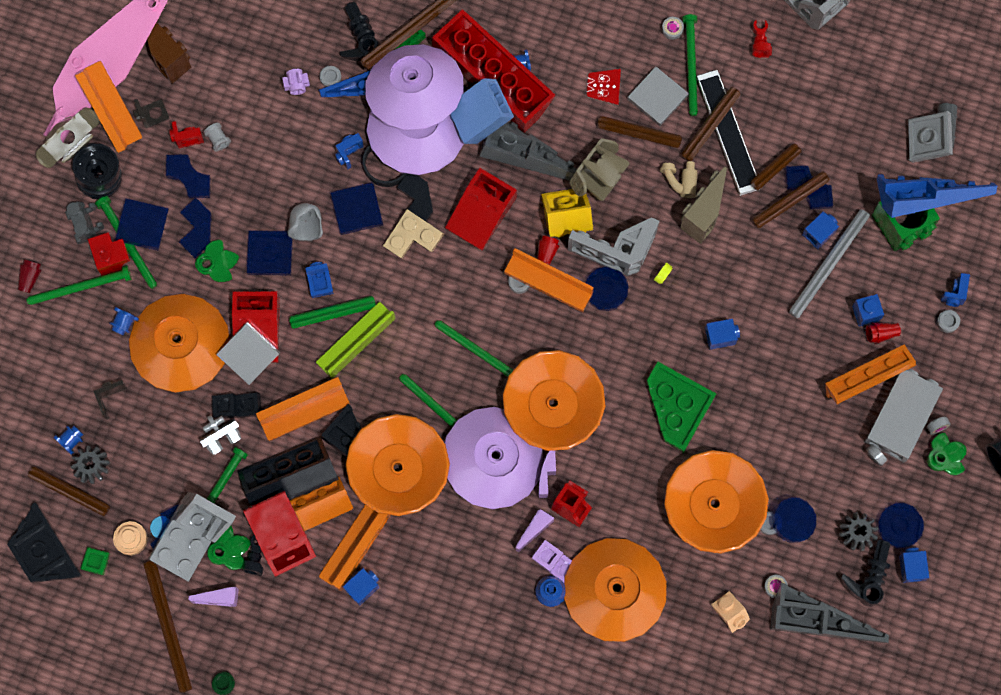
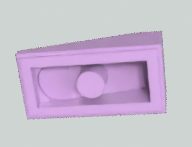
(537, 525)
(220, 597)

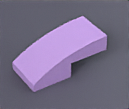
(548, 468)
(552, 560)

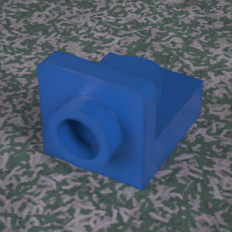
(960, 287)

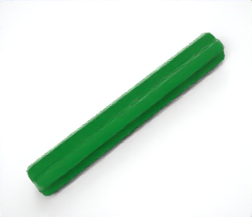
(332, 312)

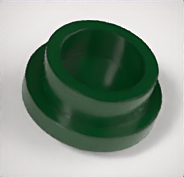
(223, 683)

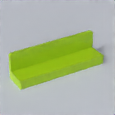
(355, 340)

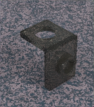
(143, 113)
(108, 389)

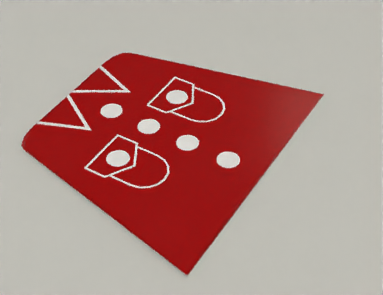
(604, 85)

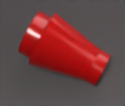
(547, 249)
(881, 332)

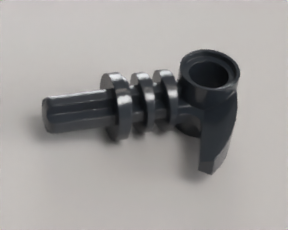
(362, 30)
(876, 573)

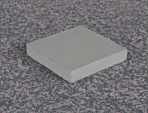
(657, 96)
(930, 137)
(248, 353)

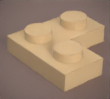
(412, 229)

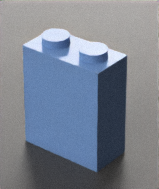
(481, 111)

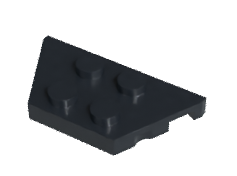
(40, 550)

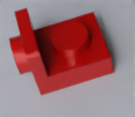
(188, 137)

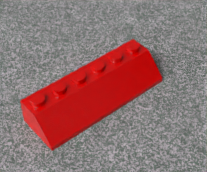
(484, 57)

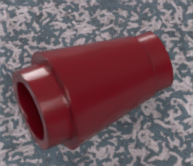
(28, 275)

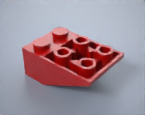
(481, 209)
(260, 311)
(279, 533)

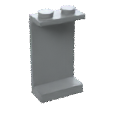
(904, 415)

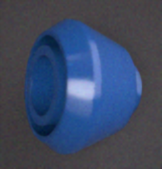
(550, 598)

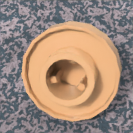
(130, 538)

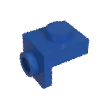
(348, 146)
(319, 279)

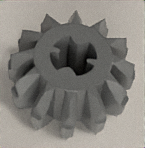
(94, 456)
(858, 523)

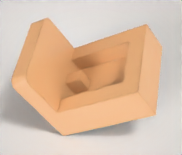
(731, 611)

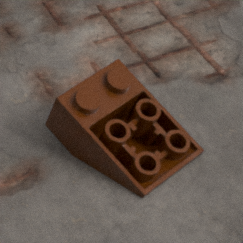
(167, 54)

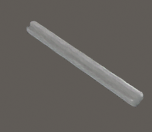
(829, 263)

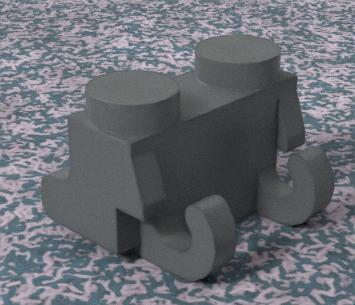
(82, 222)

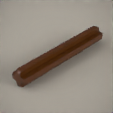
(711, 124)
(639, 131)
(791, 199)
(68, 491)

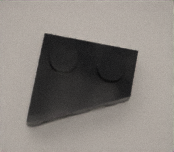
(342, 431)

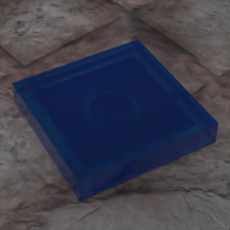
(356, 208)
(142, 224)
(269, 253)

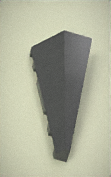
(524, 151)
(801, 614)

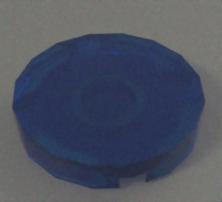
(609, 288)
(794, 520)
(900, 525)

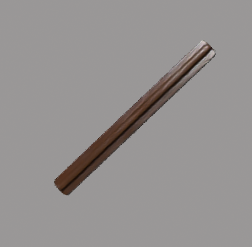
(405, 32)
(167, 627)

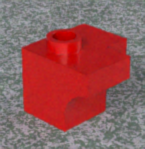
(108, 255)
(572, 504)

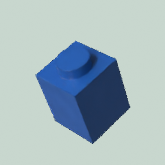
(821, 230)
(868, 310)
(722, 334)
(914, 565)
(362, 586)

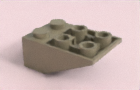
(701, 217)

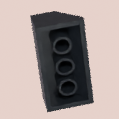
(292, 471)

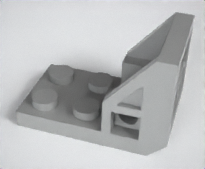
(817, 12)
(627, 252)
(189, 535)

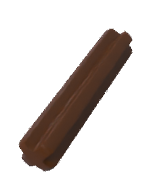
(775, 167)

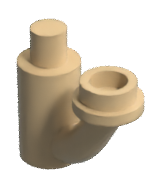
(688, 186)

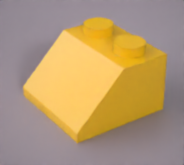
(566, 212)

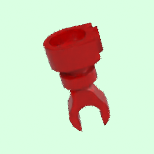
(761, 48)

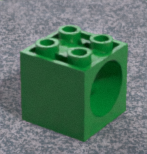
(903, 237)

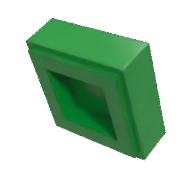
(95, 561)

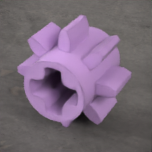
(296, 81)

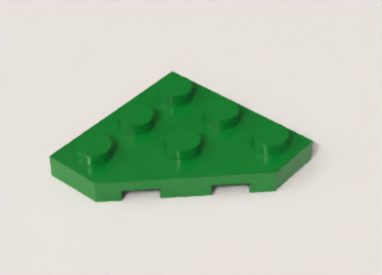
(677, 404)

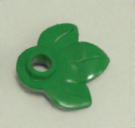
(220, 260)
(949, 453)
(232, 548)

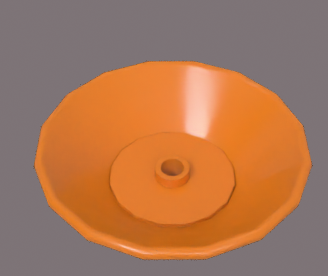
(192, 359)
(558, 378)
(394, 442)
(729, 482)
(611, 613)

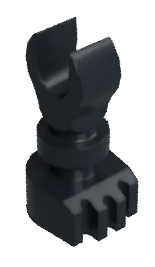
(252, 566)

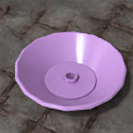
(419, 101)
(414, 150)
(477, 474)

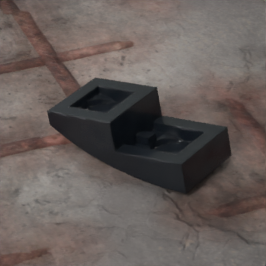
(236, 405)

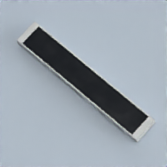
(728, 134)

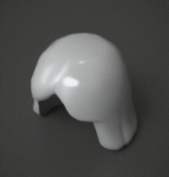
(307, 230)

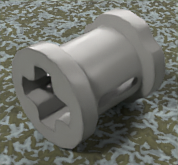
(217, 136)

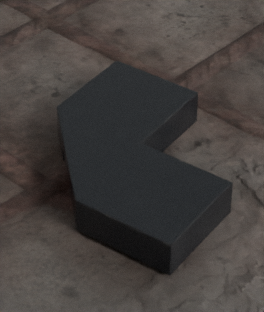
(417, 190)

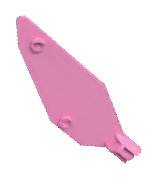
(114, 44)

